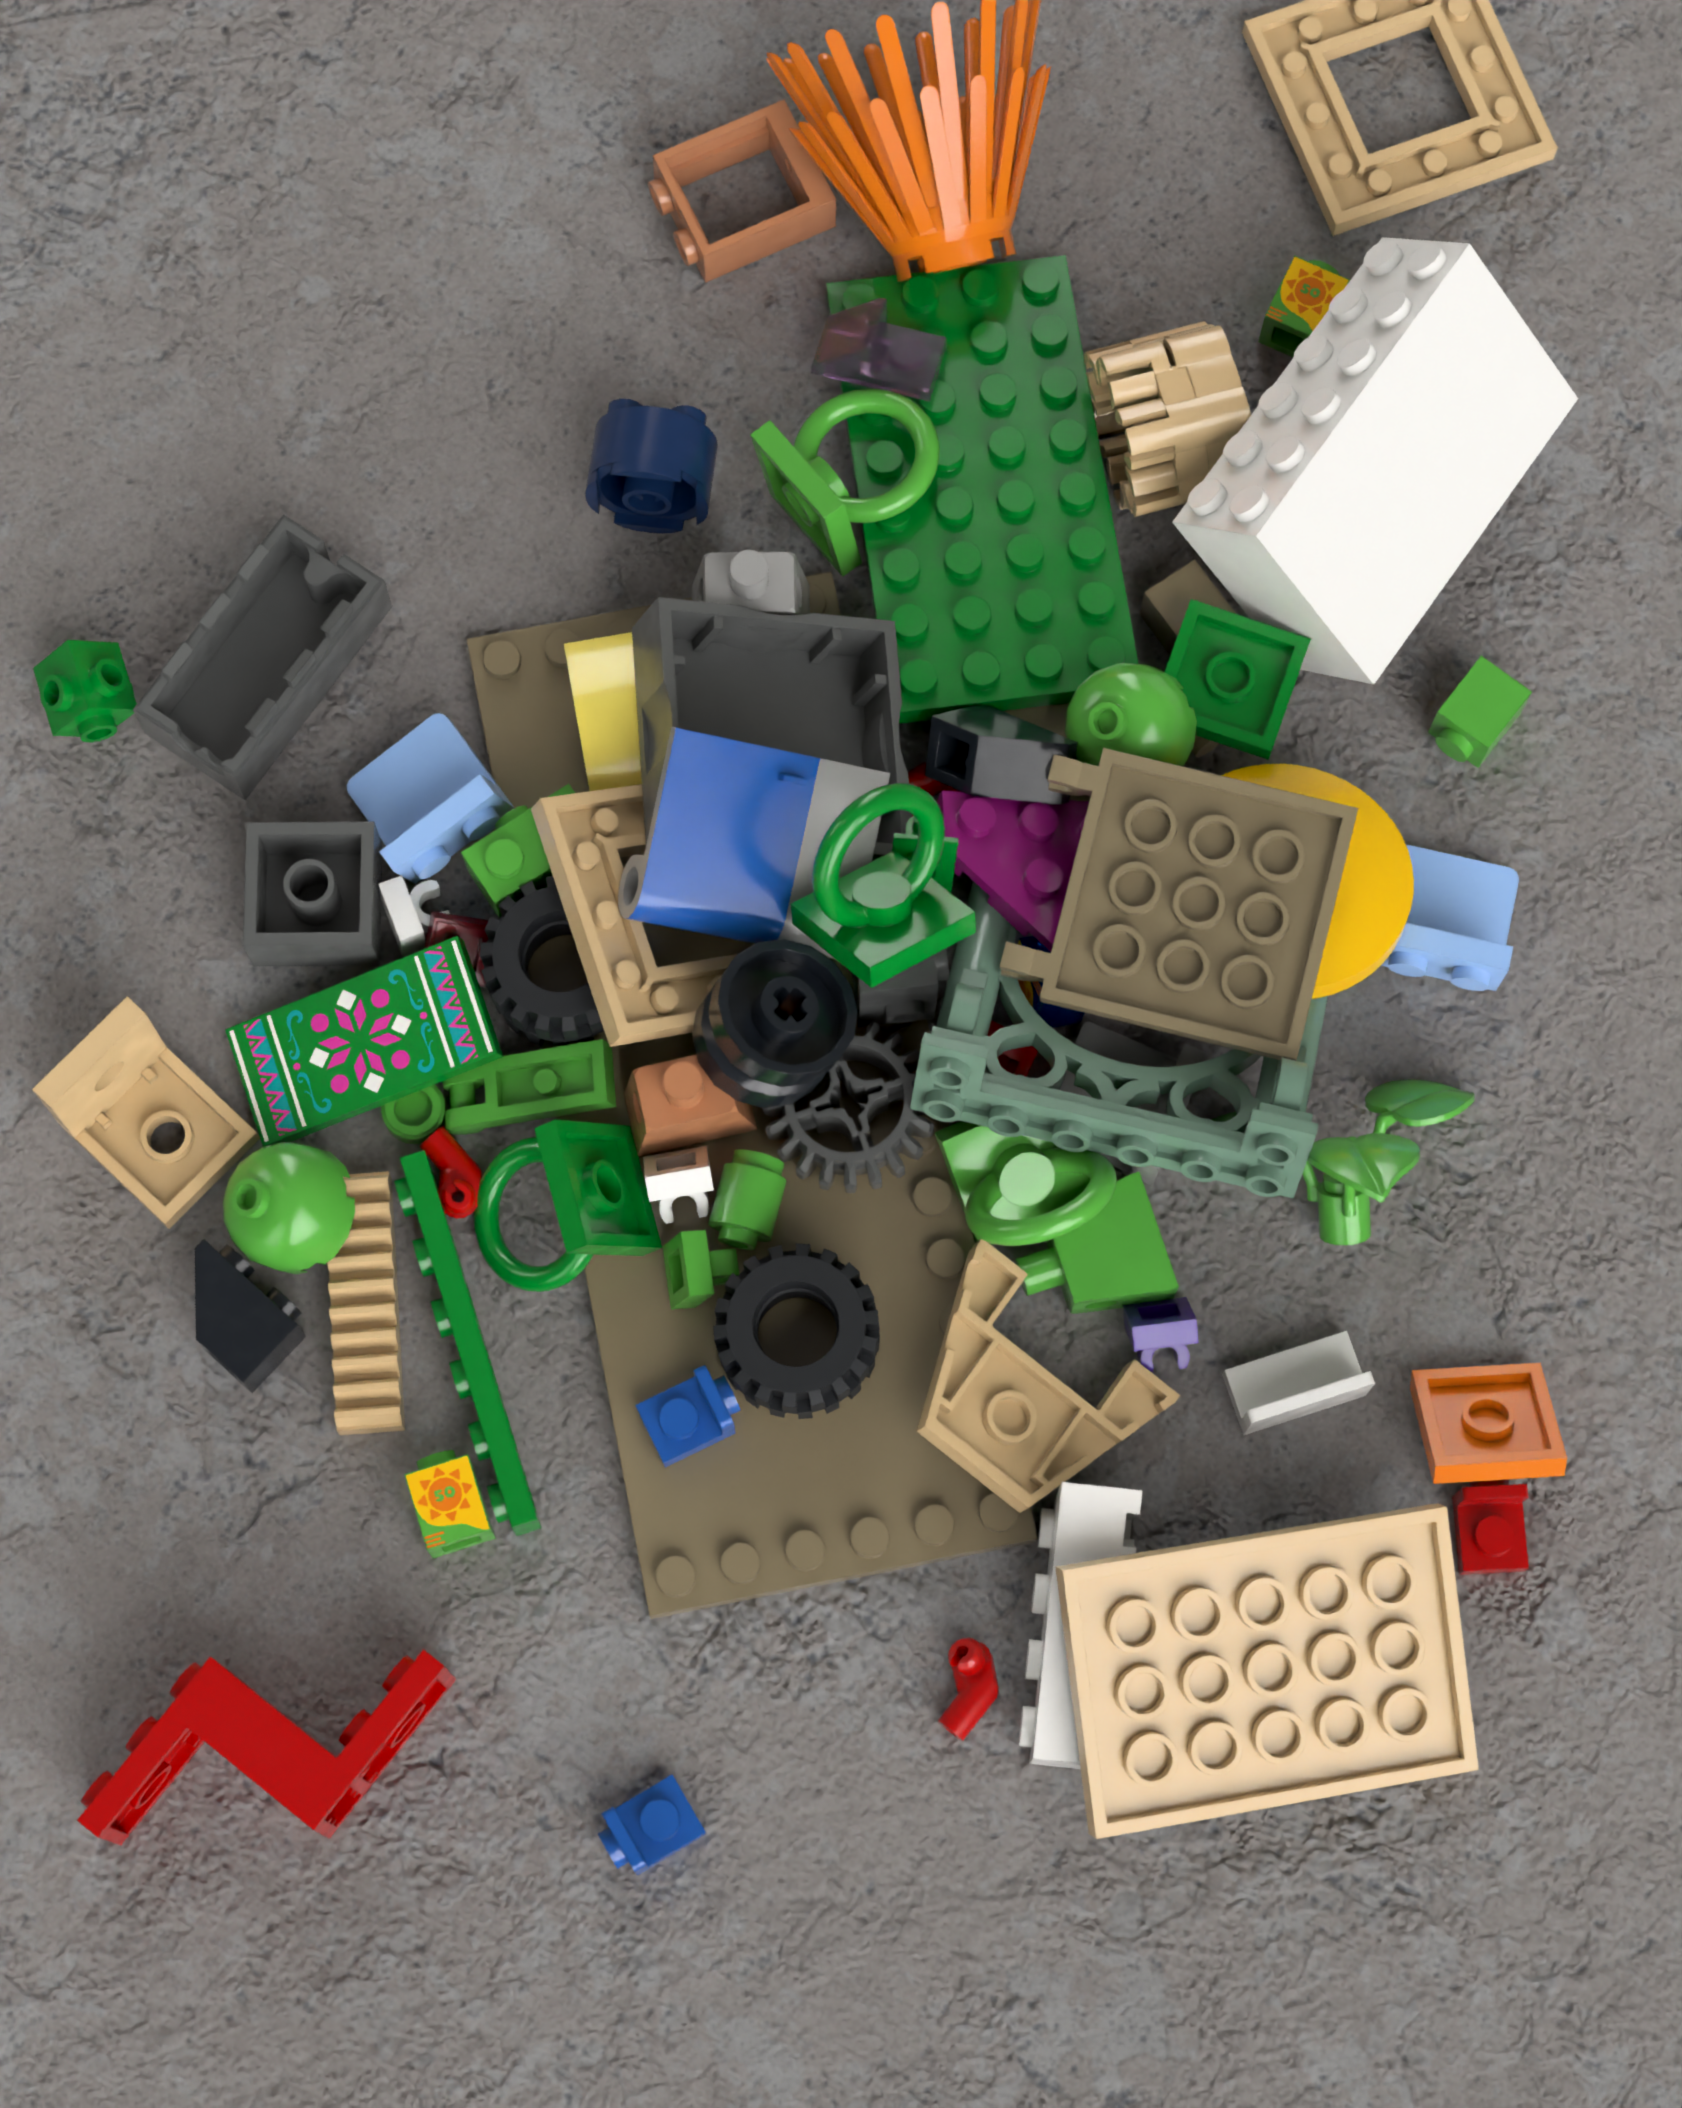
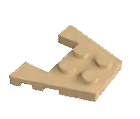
(1009, 1414)

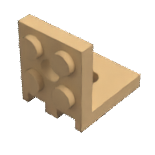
(125, 1086)

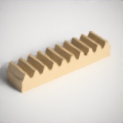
(367, 1314)

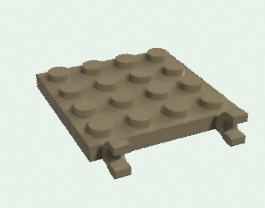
(1192, 903)

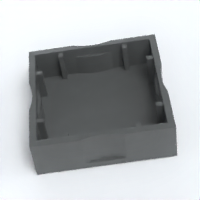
(770, 681)

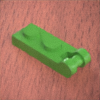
(532, 1087)

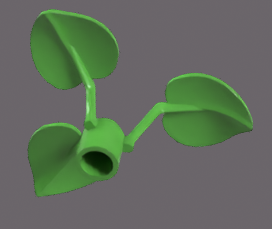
(1374, 1161)

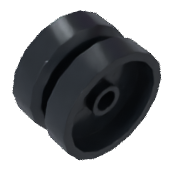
(774, 1023)

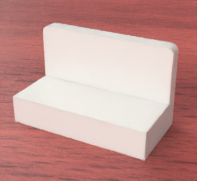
(1296, 1382)

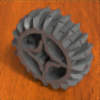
(878, 1095)

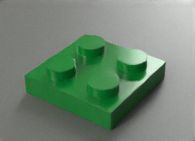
(1236, 676)

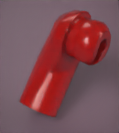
(975, 1685)

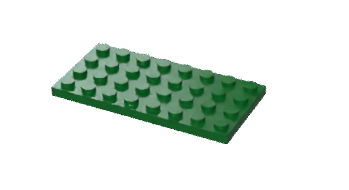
(1011, 555)

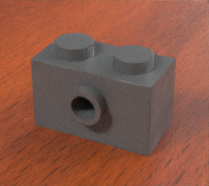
(904, 996)

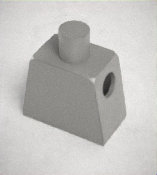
(755, 580)

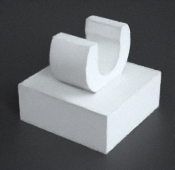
(405, 911)
(678, 1175)

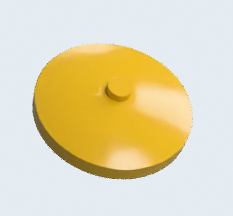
(1374, 884)

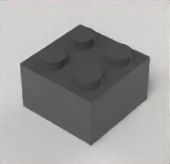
(312, 894)

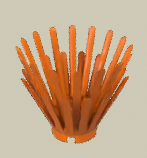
(938, 179)

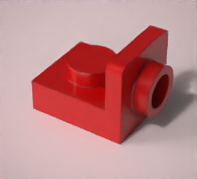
(1490, 1527)

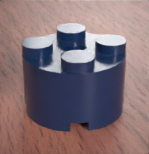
(652, 466)

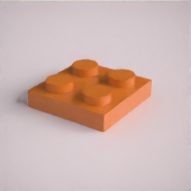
(1487, 1423)

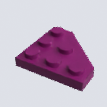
(1017, 855)

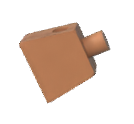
(680, 1106)

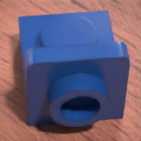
(689, 1416)
(650, 1826)

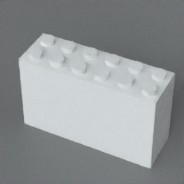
(1378, 456)

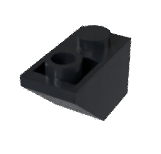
(995, 755)
(239, 1322)

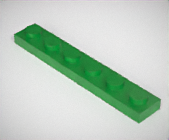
(473, 1372)

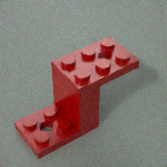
(264, 1745)

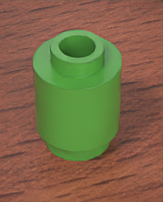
(748, 1199)

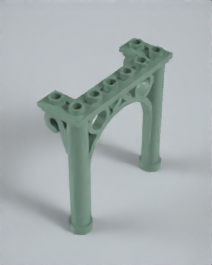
(964, 1082)

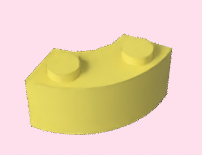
(606, 709)

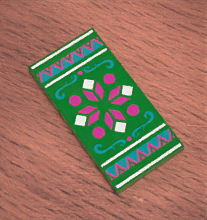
(364, 1042)

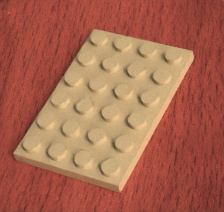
(1266, 1669)

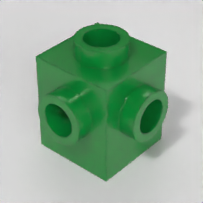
(85, 689)

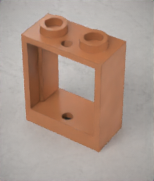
(726, 147)

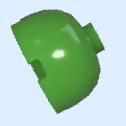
(1131, 712)
(288, 1207)

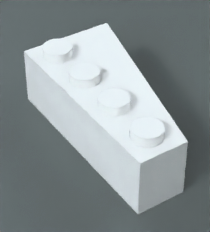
(1081, 1527)

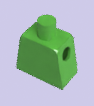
(1109, 1259)

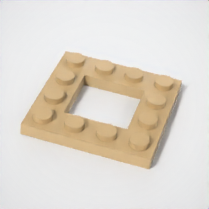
(1360, 187)
(583, 846)

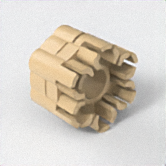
(1178, 410)

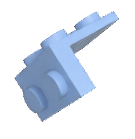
(428, 798)
(1457, 921)

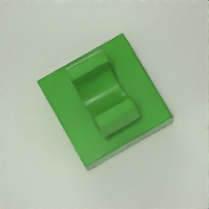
(695, 1270)

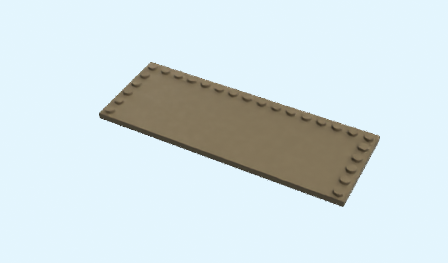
(787, 1495)

